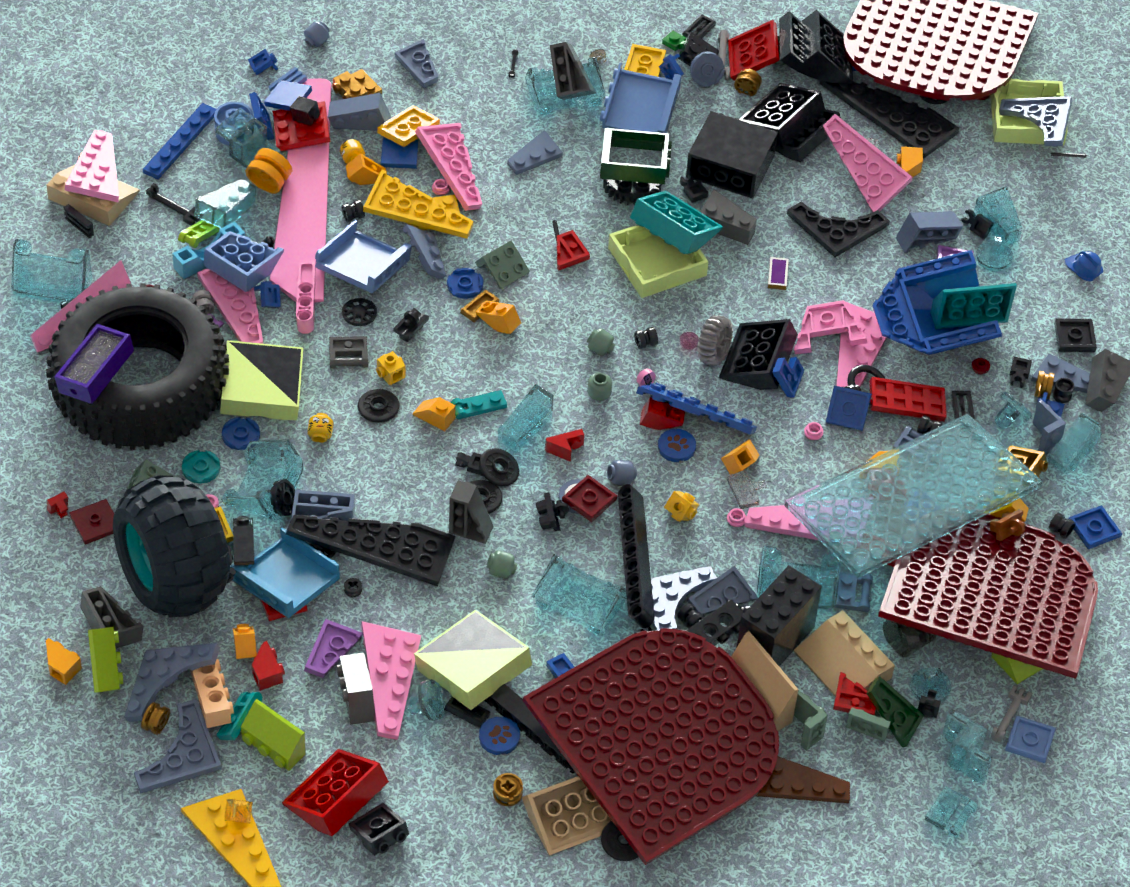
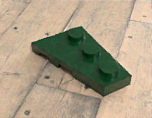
(896, 709)

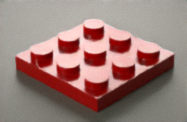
(753, 49)
(295, 135)

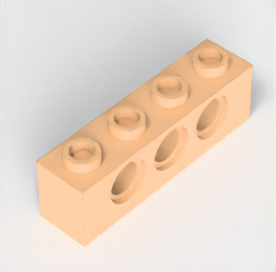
(212, 695)

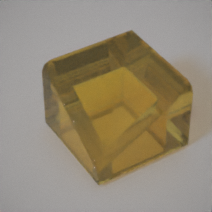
(238, 811)

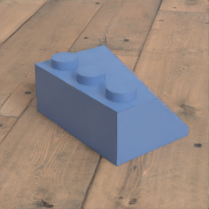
(241, 260)

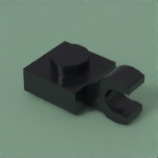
(470, 462)
(928, 705)

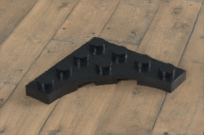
(837, 233)

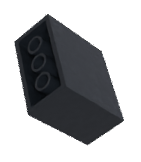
(731, 154)
(783, 614)

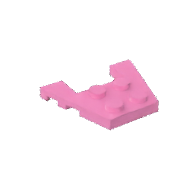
(828, 320)

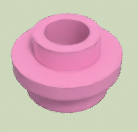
(440, 187)
(813, 426)
(736, 513)

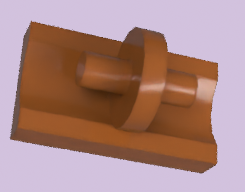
(1009, 525)

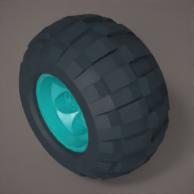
(171, 546)

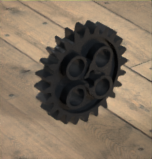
(623, 190)

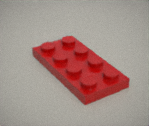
(907, 398)

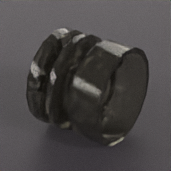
(905, 639)

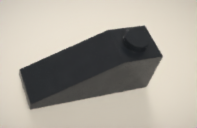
(243, 540)

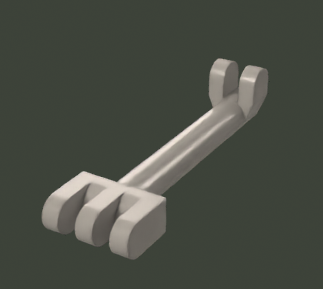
(723, 38)
(998, 733)

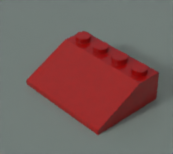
(336, 791)

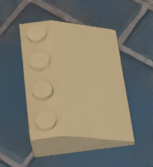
(95, 208)
(843, 648)
(768, 679)
(565, 815)

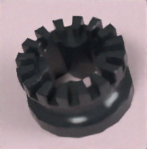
(352, 582)

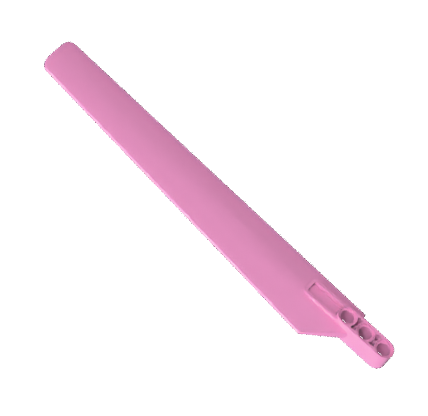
(304, 222)

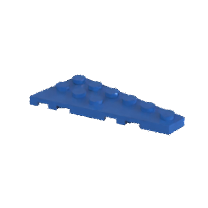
(694, 406)

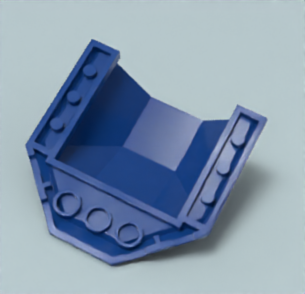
(908, 299)

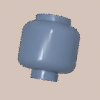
(316, 34)
(621, 472)

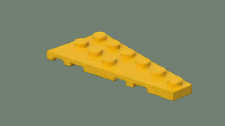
(409, 205)
(235, 841)

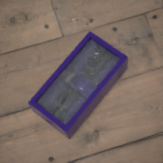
(94, 363)

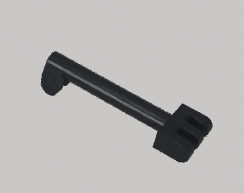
(188, 216)

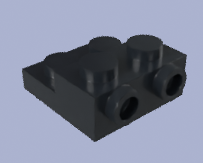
(694, 46)
(379, 829)

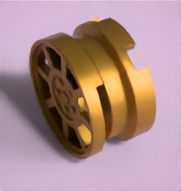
(748, 81)
(1046, 384)
(155, 718)
(508, 788)

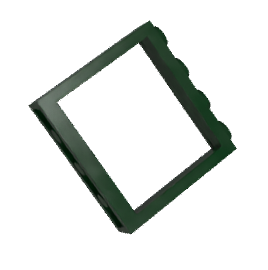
(636, 140)

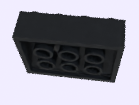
(756, 353)

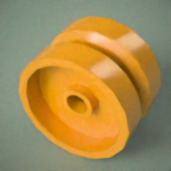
(269, 170)

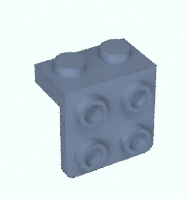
(1049, 425)

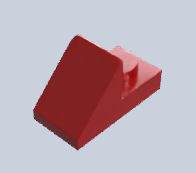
(561, 444)

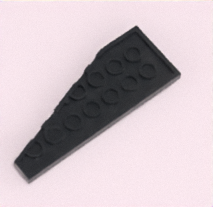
(900, 119)
(402, 548)

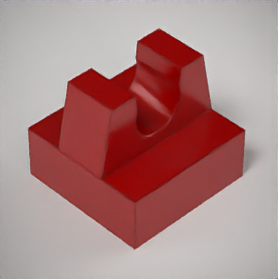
(58, 504)

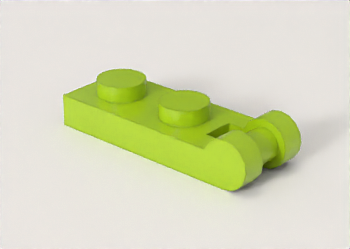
(197, 233)

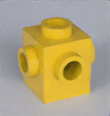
(391, 368)
(682, 506)

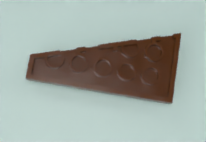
(800, 782)

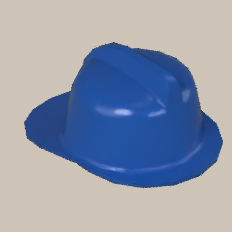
(1085, 265)

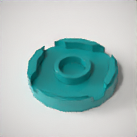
(206, 467)

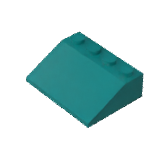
(674, 221)
(972, 305)

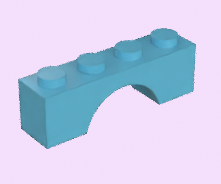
(190, 261)

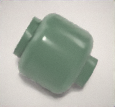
(601, 342)
(599, 386)
(501, 564)

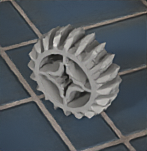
(715, 340)

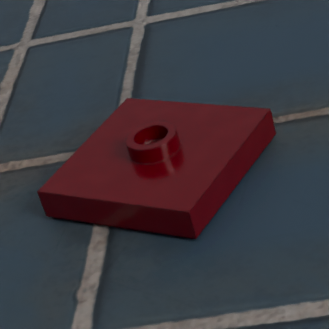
(589, 498)
(93, 521)

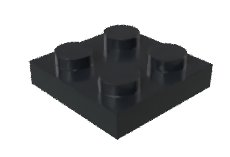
(1075, 335)

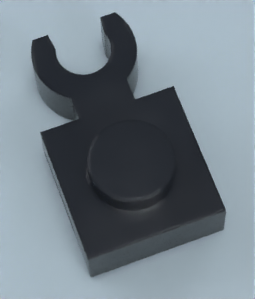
(694, 190)
(979, 224)
(1020, 370)

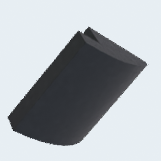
(814, 48)
(795, 115)

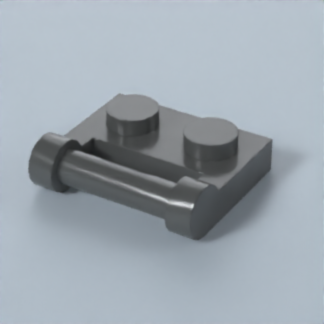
(348, 347)

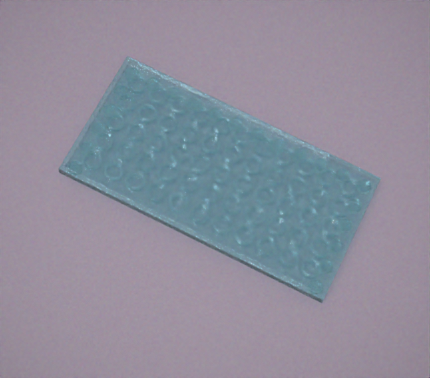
(912, 495)

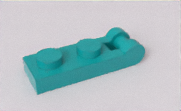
(479, 404)
(241, 709)

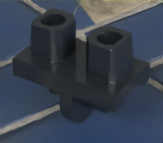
(410, 324)
(553, 510)

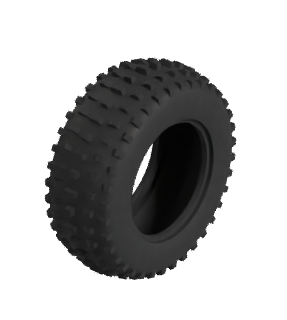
(153, 410)

